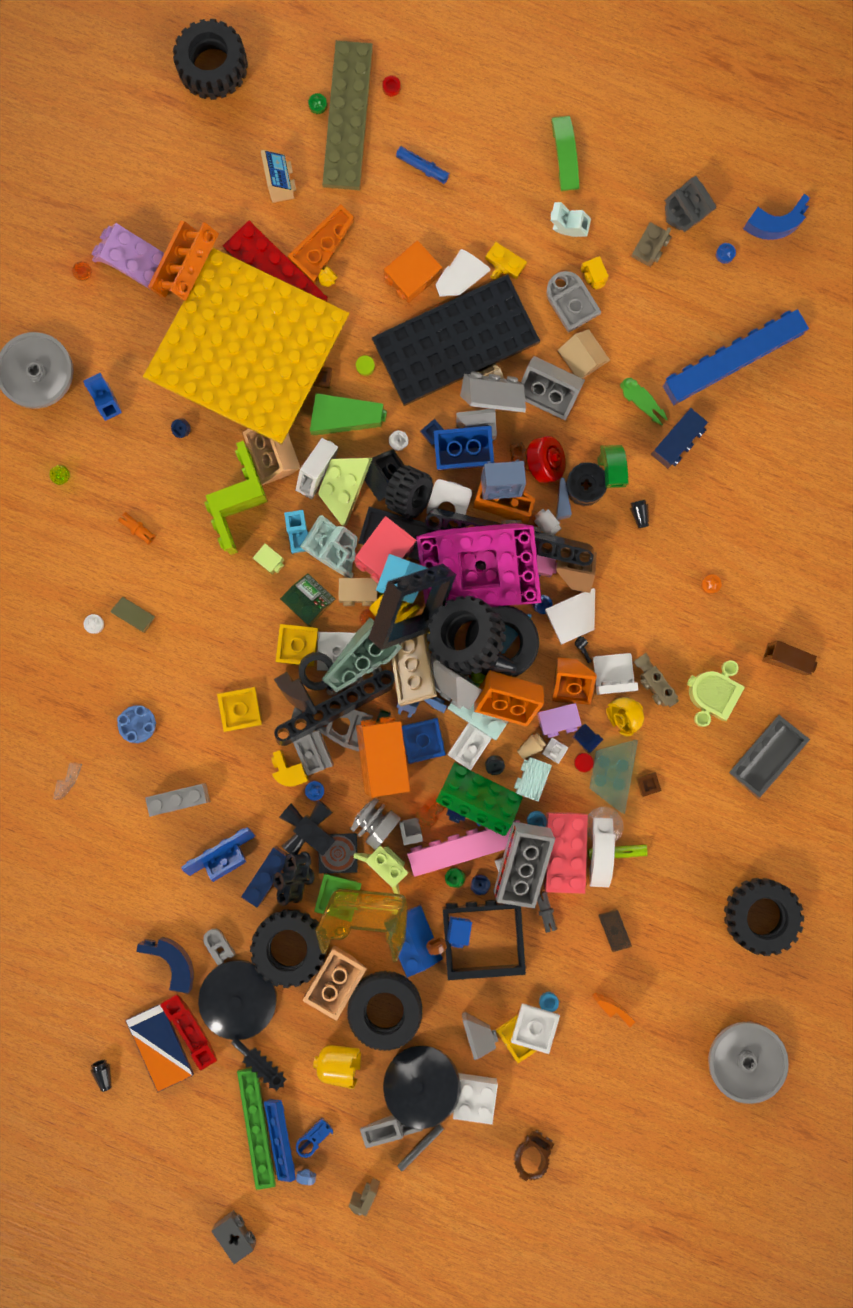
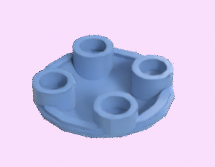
(136, 724)

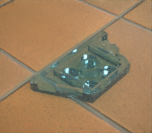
(613, 773)

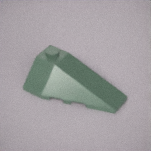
(358, 659)

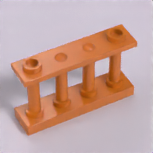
(183, 260)

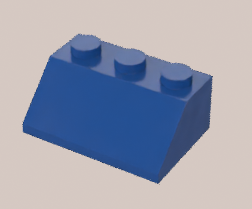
(463, 447)
(414, 953)

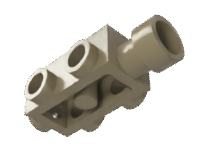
(656, 686)

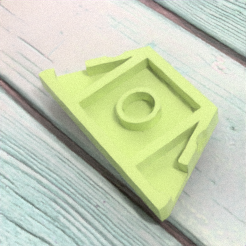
(342, 485)

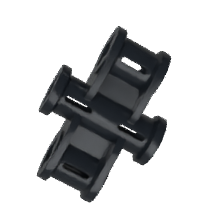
(293, 878)

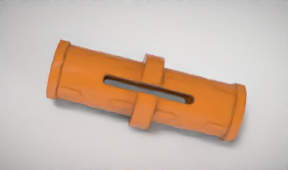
(136, 528)

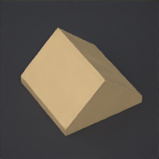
(583, 354)

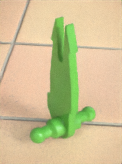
(641, 399)

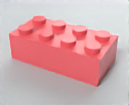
(568, 857)

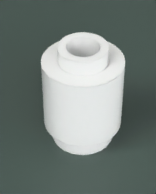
(547, 522)

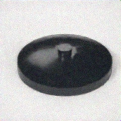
(236, 1000)
(421, 1087)

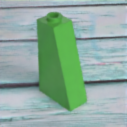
(342, 414)

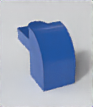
(103, 396)

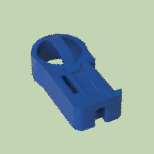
(314, 1135)

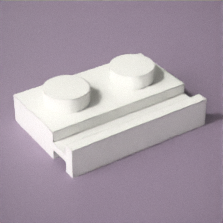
(469, 746)

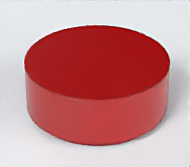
(391, 86)
(583, 762)

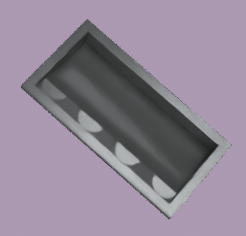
(769, 756)

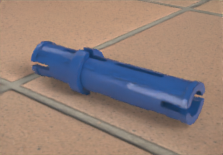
(423, 165)

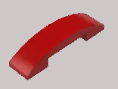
(190, 1030)

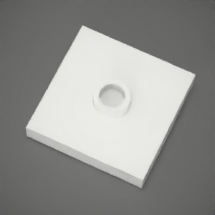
(332, 645)
(535, 1028)

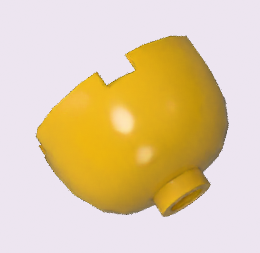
(626, 715)

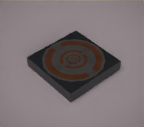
(340, 855)

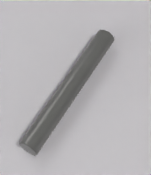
(420, 1147)

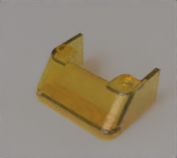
(367, 912)

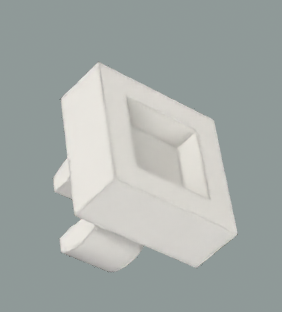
(555, 750)

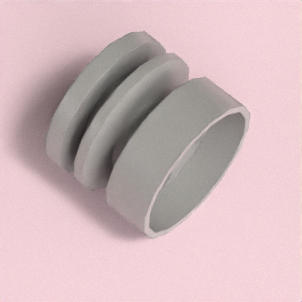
(375, 823)

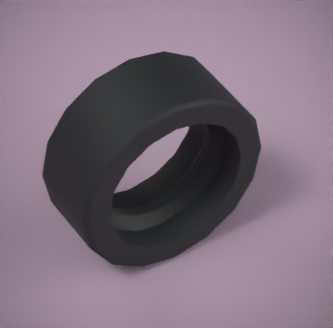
(302, 667)

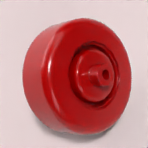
(546, 459)

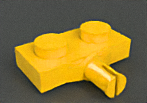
(504, 262)

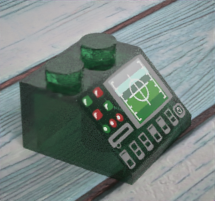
(308, 599)

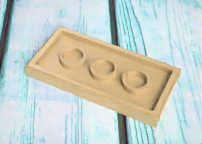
(413, 671)

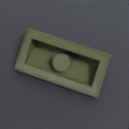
(133, 614)

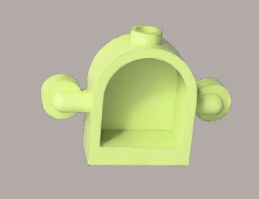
(715, 693)

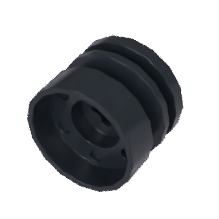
(594, 476)

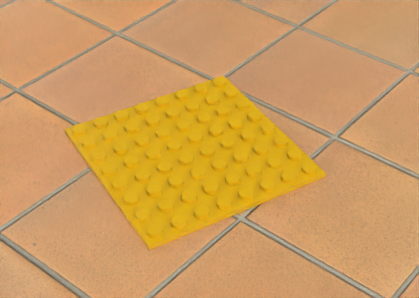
(246, 346)

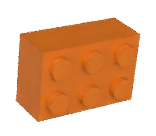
(509, 698)

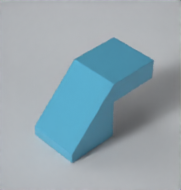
(296, 529)

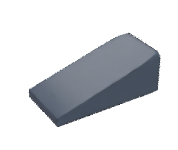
(563, 503)

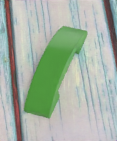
(566, 153)

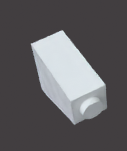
(315, 467)

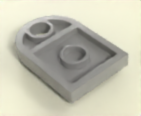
(572, 302)

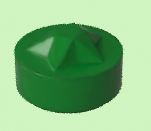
(317, 103)
(455, 877)

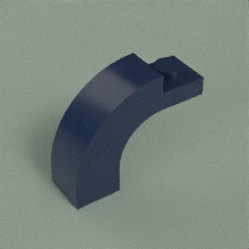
(176, 957)

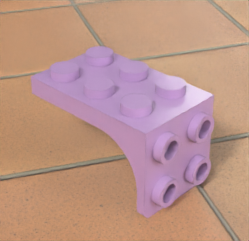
(127, 254)

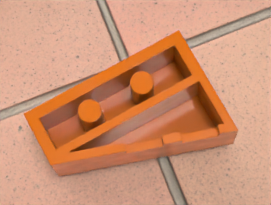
(512, 508)

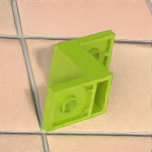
(235, 499)

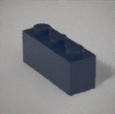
(680, 439)
(263, 879)

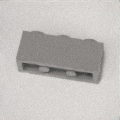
(177, 799)

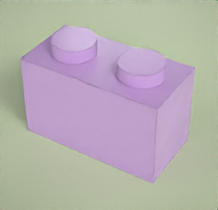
(559, 719)

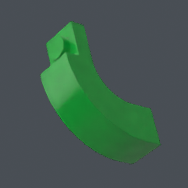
(615, 465)

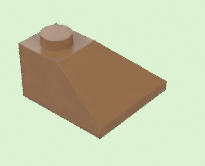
(577, 576)

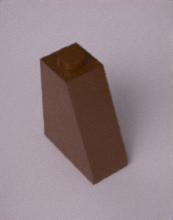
(790, 658)

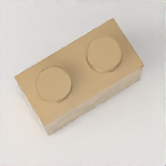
(357, 591)

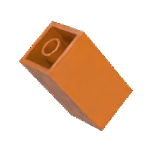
(382, 757)

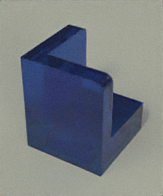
(587, 738)

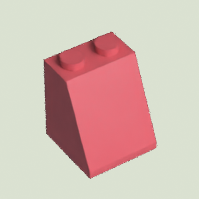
(385, 540)

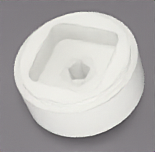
(398, 440)
(93, 624)

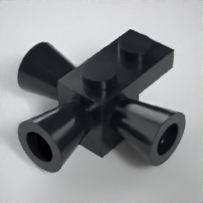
(308, 829)

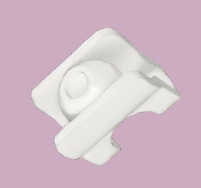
(452, 493)

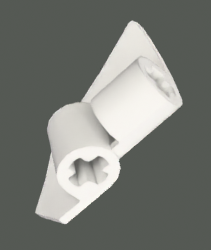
(461, 274)

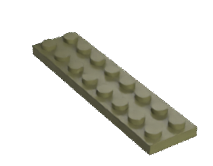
(347, 115)

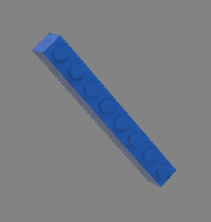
(735, 357)

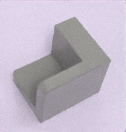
(411, 831)

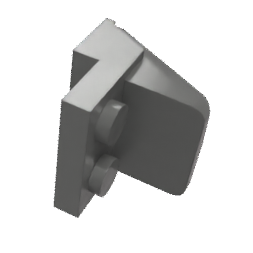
(688, 205)

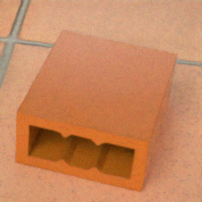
(412, 272)

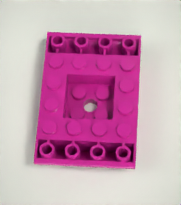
(509, 557)

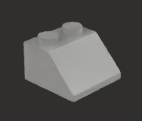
(455, 686)

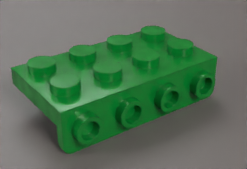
(479, 799)

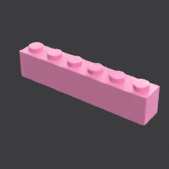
(456, 850)

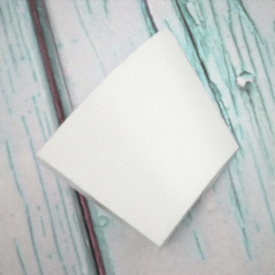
(573, 616)

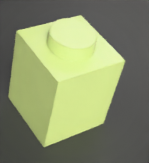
(269, 559)

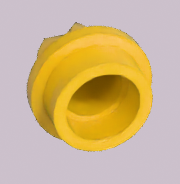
(327, 277)

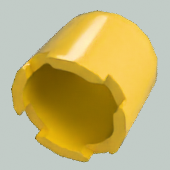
(338, 1065)

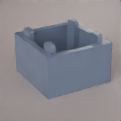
(503, 480)

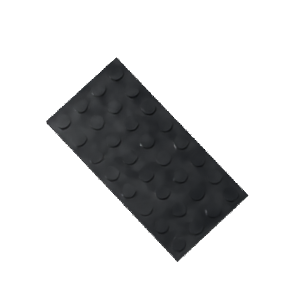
(455, 340)

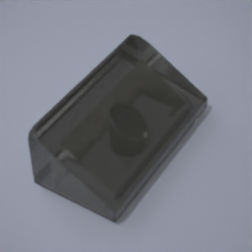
(615, 930)

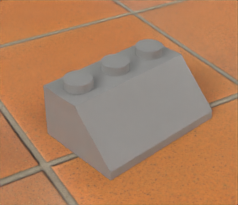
(550, 387)
(493, 392)

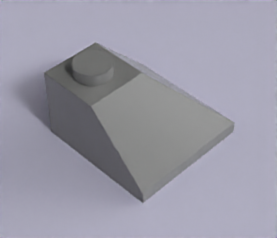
(477, 419)
(480, 1036)

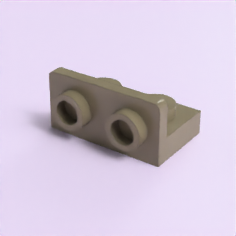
(650, 244)
(362, 1202)

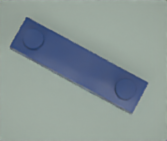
(279, 1140)

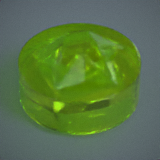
(59, 474)

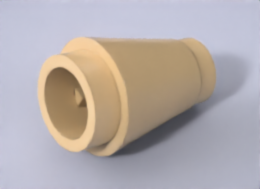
(531, 746)

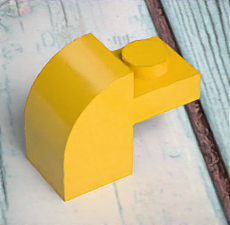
(288, 776)

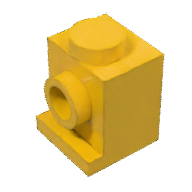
(595, 273)

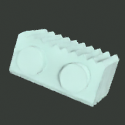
(532, 779)

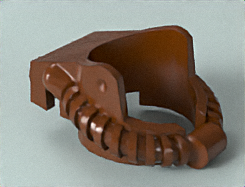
(543, 1146)

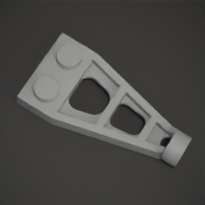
(350, 739)

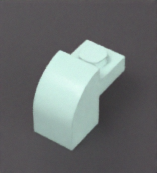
(569, 223)

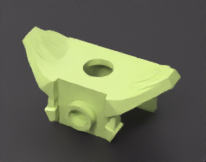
(386, 864)

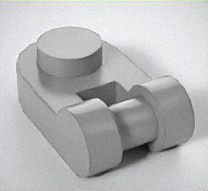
(213, 939)

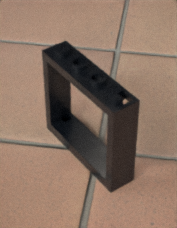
(384, 631)
(487, 971)

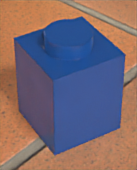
(459, 931)

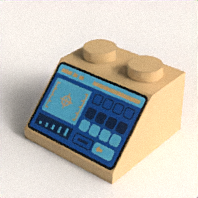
(277, 176)

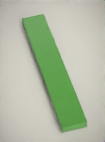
(256, 1129)

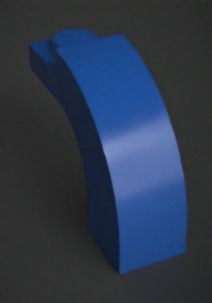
(775, 227)

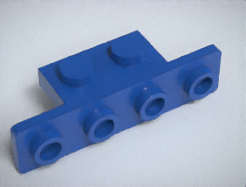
(221, 858)

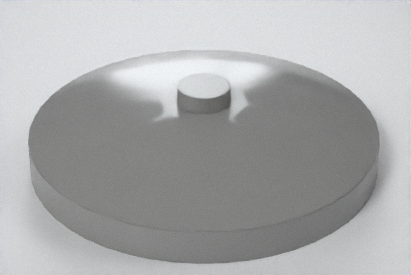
(35, 370)
(748, 1062)

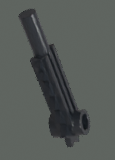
(259, 1065)

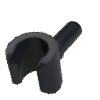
(580, 643)

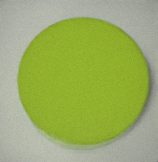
(365, 365)

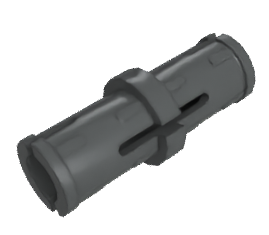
(546, 912)

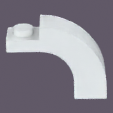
(603, 853)

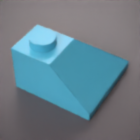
(395, 568)

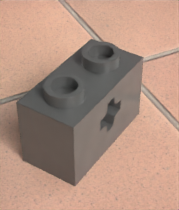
(235, 1247)

